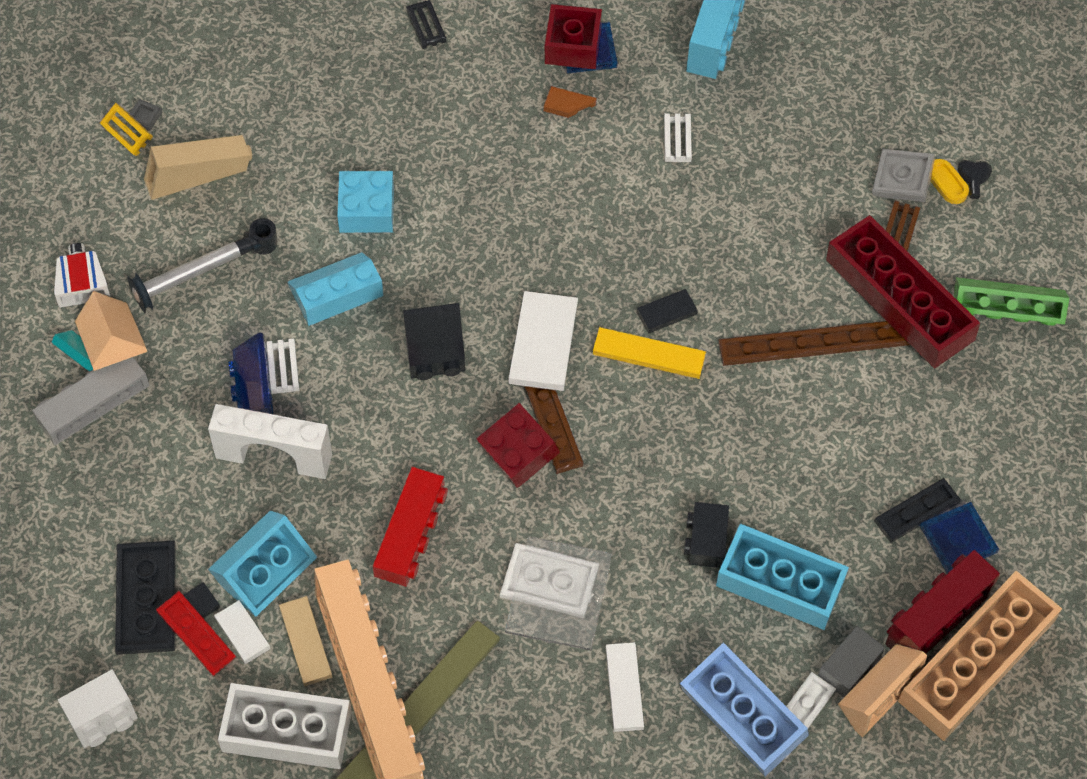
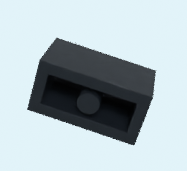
(708, 534)

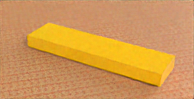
(649, 353)

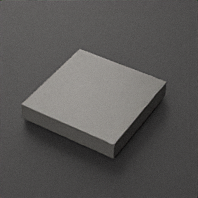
(903, 175)

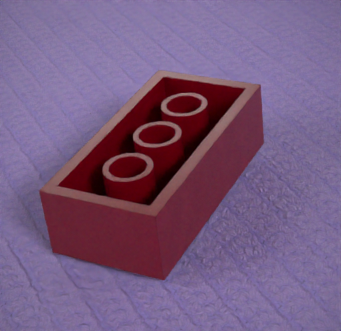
(944, 605)

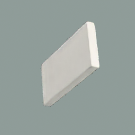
(543, 341)

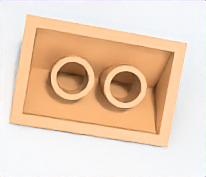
(108, 331)
(881, 687)

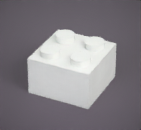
(98, 709)

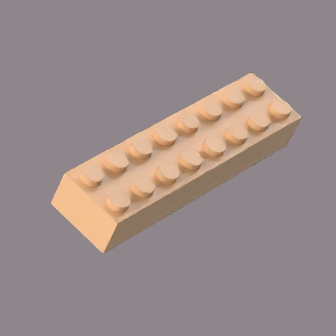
(365, 673)

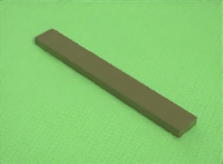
(435, 689)

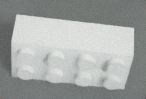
(285, 726)

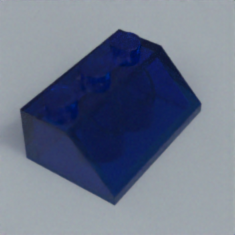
(251, 376)

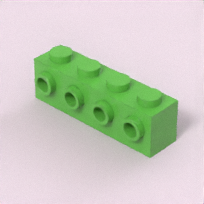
(1012, 301)

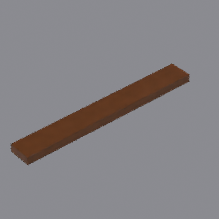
(809, 343)

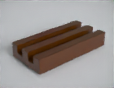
(905, 210)

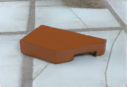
(567, 102)

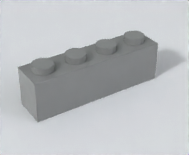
(89, 399)

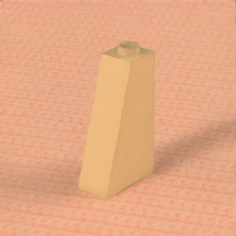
(194, 163)

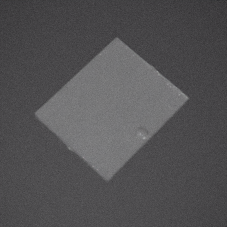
(559, 593)

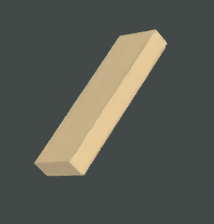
(305, 641)

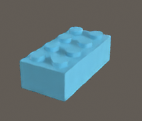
(713, 36)
(782, 576)

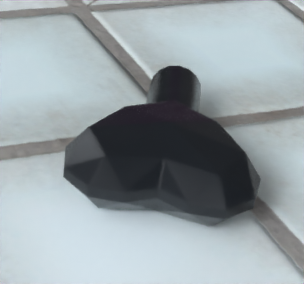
(975, 175)

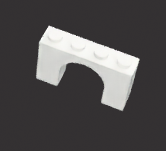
(236, 428)

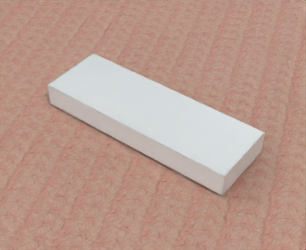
(624, 687)
(810, 699)

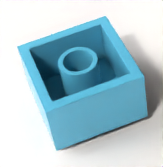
(365, 201)

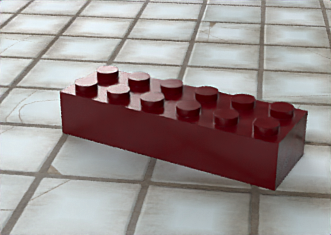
(902, 291)

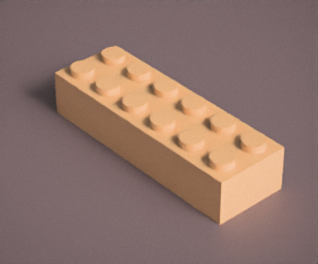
(979, 655)

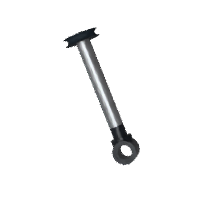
(251, 242)

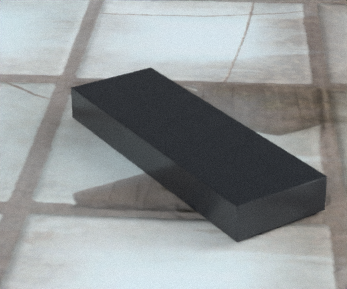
(917, 509)

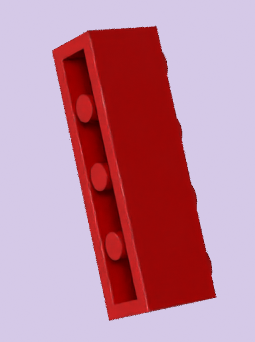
(409, 527)

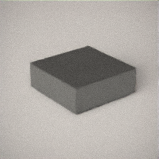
(146, 114)

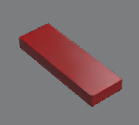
(196, 633)

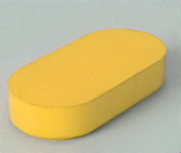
(949, 182)

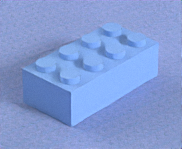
(744, 709)

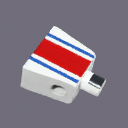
(78, 276)

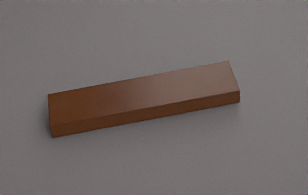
(552, 419)

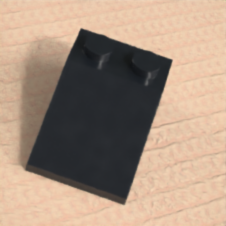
(434, 341)

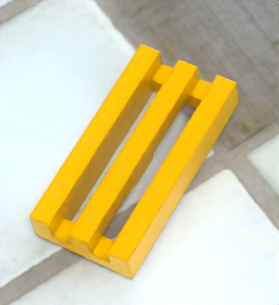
(140, 141)

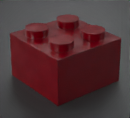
(573, 36)
(518, 445)

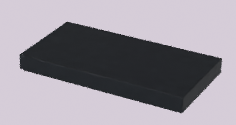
(142, 585)

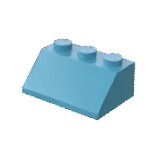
(336, 288)
(263, 562)

